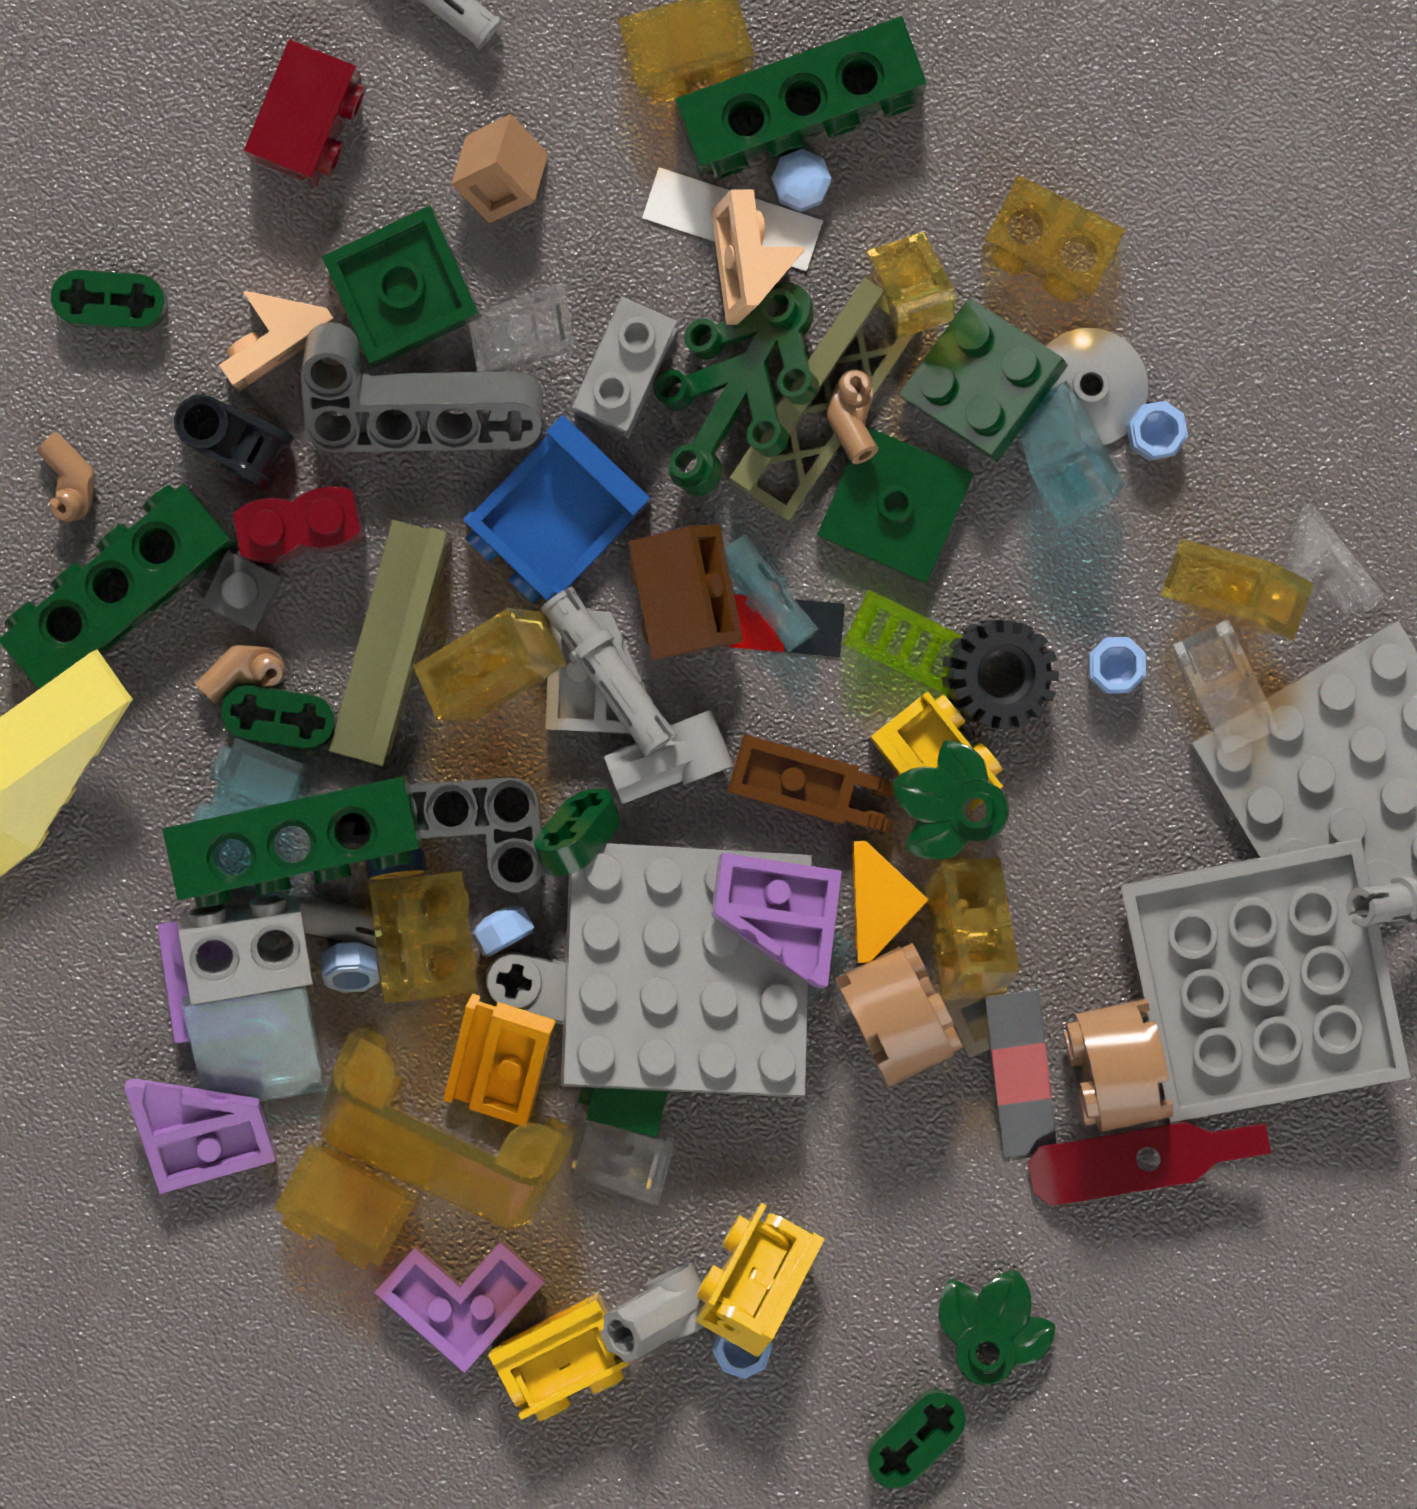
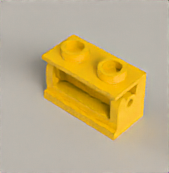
(918, 733)
(757, 1281)
(557, 1360)

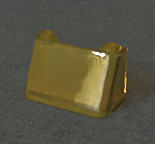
(365, 1125)

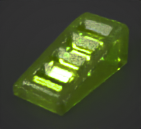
(863, 621)

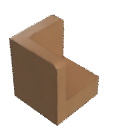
(499, 168)

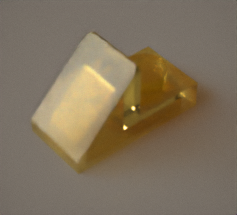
(913, 284)

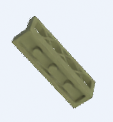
(822, 363)
(390, 643)

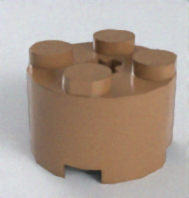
(899, 1014)
(1119, 1066)

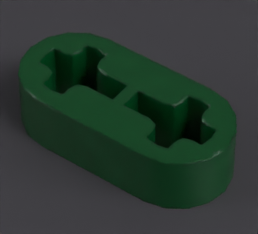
(108, 314)
(276, 731)
(577, 832)
(926, 1449)

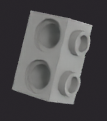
(248, 965)

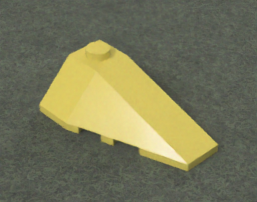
(48, 747)

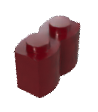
(282, 530)

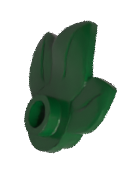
(941, 803)
(994, 1318)

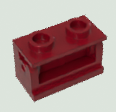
(305, 113)

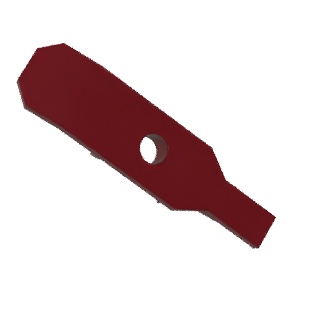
(1110, 1165)

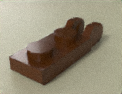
(805, 783)

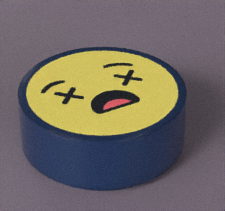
(417, 866)

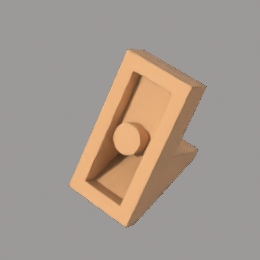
(745, 266)
(288, 327)

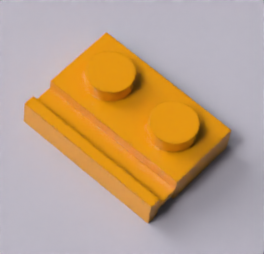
(499, 1060)

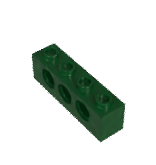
(880, 50)
(198, 544)
(196, 845)

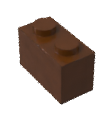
(685, 591)

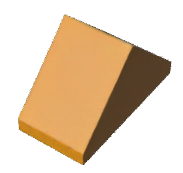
(881, 901)

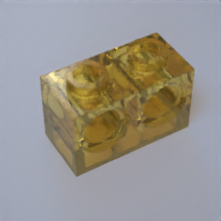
(1059, 224)
(410, 938)

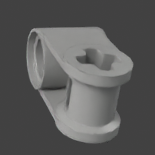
(546, 986)

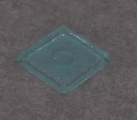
(256, 1044)

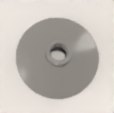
(1117, 367)

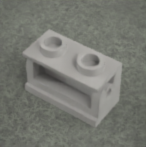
(625, 367)

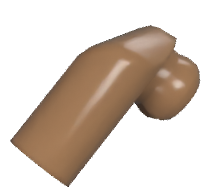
(849, 413)
(74, 479)
(242, 665)

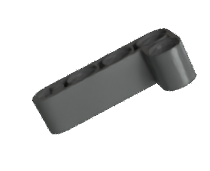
(510, 397)
(480, 820)

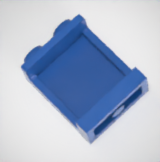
(555, 513)

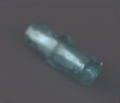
(768, 594)

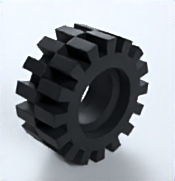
(1034, 679)

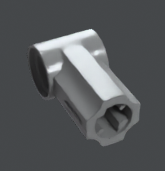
(687, 758)
(655, 1316)

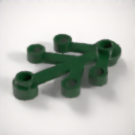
(741, 379)

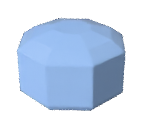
(801, 180)
(1157, 430)
(1116, 665)
(502, 929)
(350, 967)
(737, 1360)

